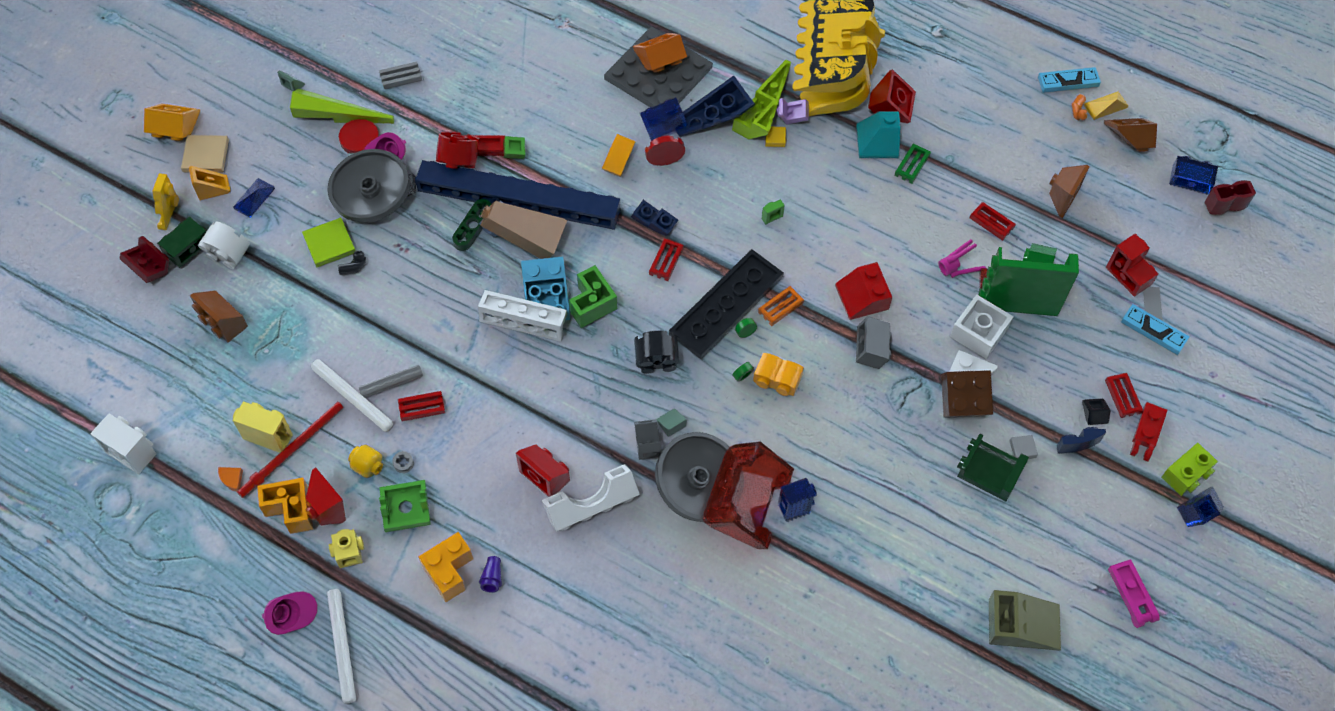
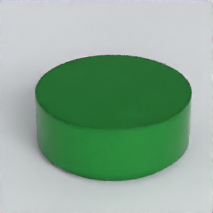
(746, 327)
(743, 371)

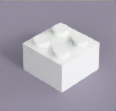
(981, 326)
(124, 443)

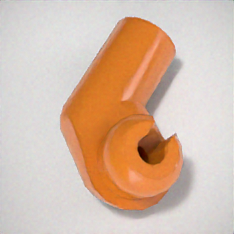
(1078, 112)

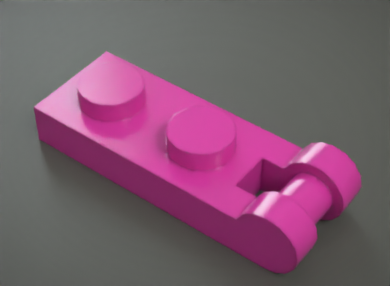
(1133, 593)

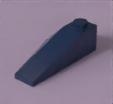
(718, 106)

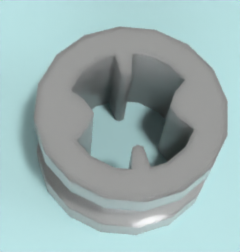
(397, 466)

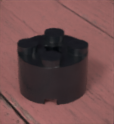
(656, 351)

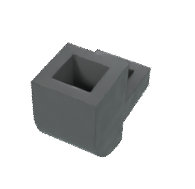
(647, 439)

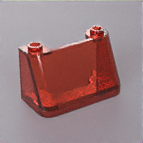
(745, 491)

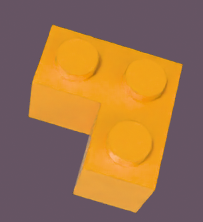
(288, 499)
(443, 561)

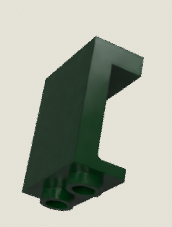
(991, 468)

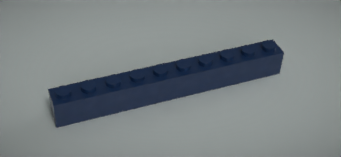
(528, 194)

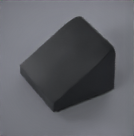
(1096, 411)

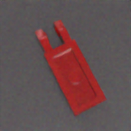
(1148, 429)

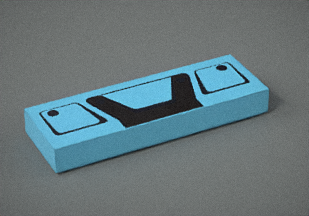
(1069, 79)
(1155, 329)

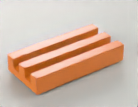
(768, 315)

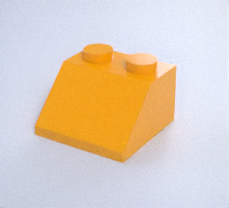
(170, 121)

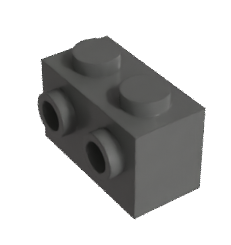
(873, 342)

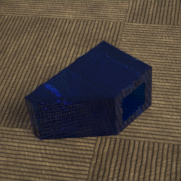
(1201, 508)

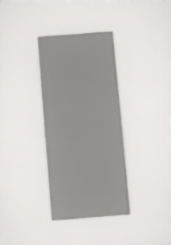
(1152, 301)

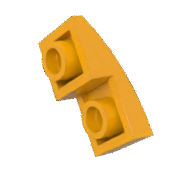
(618, 155)

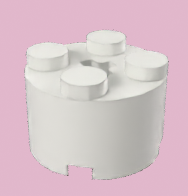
(223, 244)

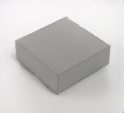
(1023, 445)

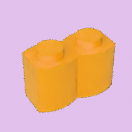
(778, 374)

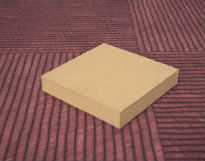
(205, 152)

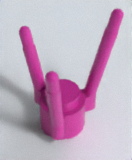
(951, 263)

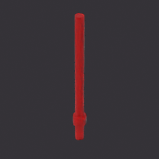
(258, 477)

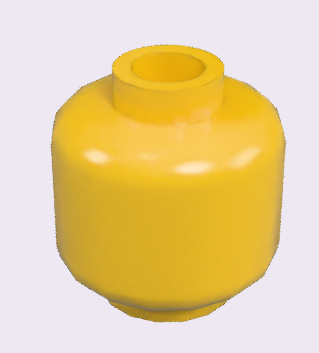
(365, 461)

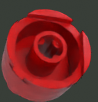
(457, 149)

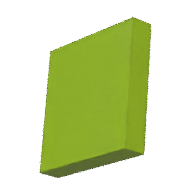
(328, 242)

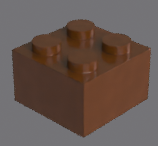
(967, 393)

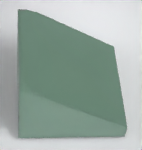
(290, 81)
(672, 422)

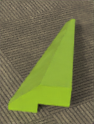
(313, 105)
(759, 118)

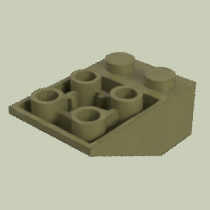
(1023, 621)

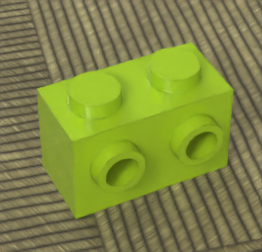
(1189, 469)

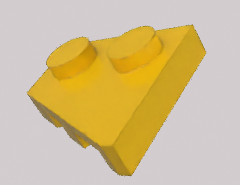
(165, 200)

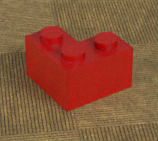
(1130, 267)

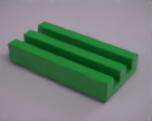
(906, 175)

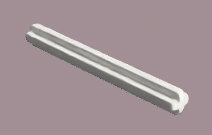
(351, 395)
(341, 646)

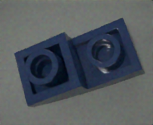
(652, 218)
(1088, 438)

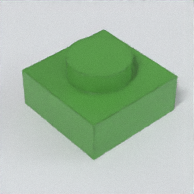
(514, 147)
(772, 211)

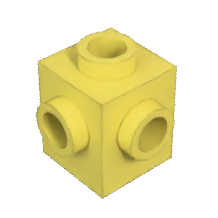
(346, 548)

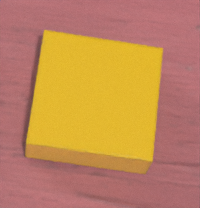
(776, 137)

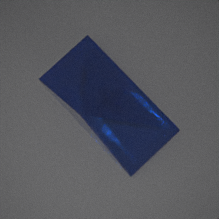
(254, 197)

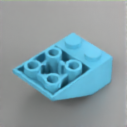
(546, 282)

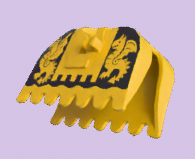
(837, 53)

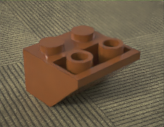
(219, 314)

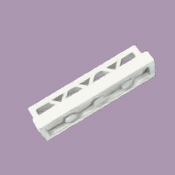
(522, 313)

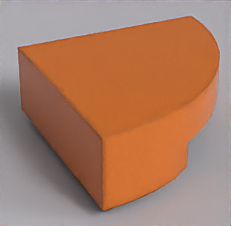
(231, 477)

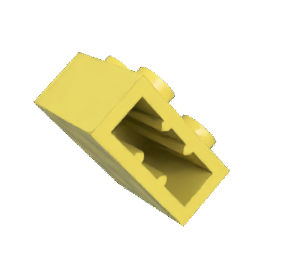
(262, 426)

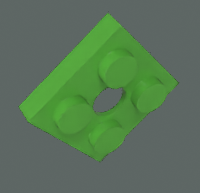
(394, 495)

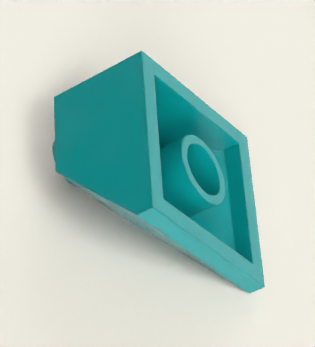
(879, 135)

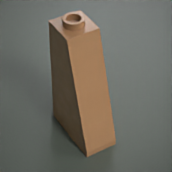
(525, 228)

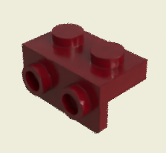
(146, 260)

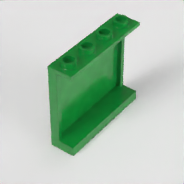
(1029, 285)

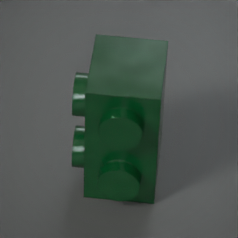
(182, 242)

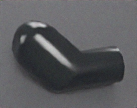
(355, 265)

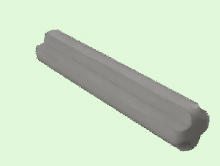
(390, 381)

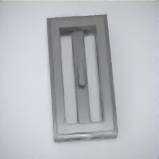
(400, 72)

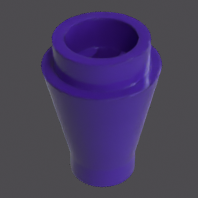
(491, 575)

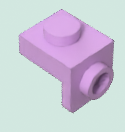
(793, 111)

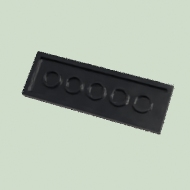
(726, 303)

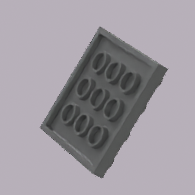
(656, 87)

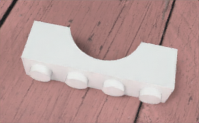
(616, 489)

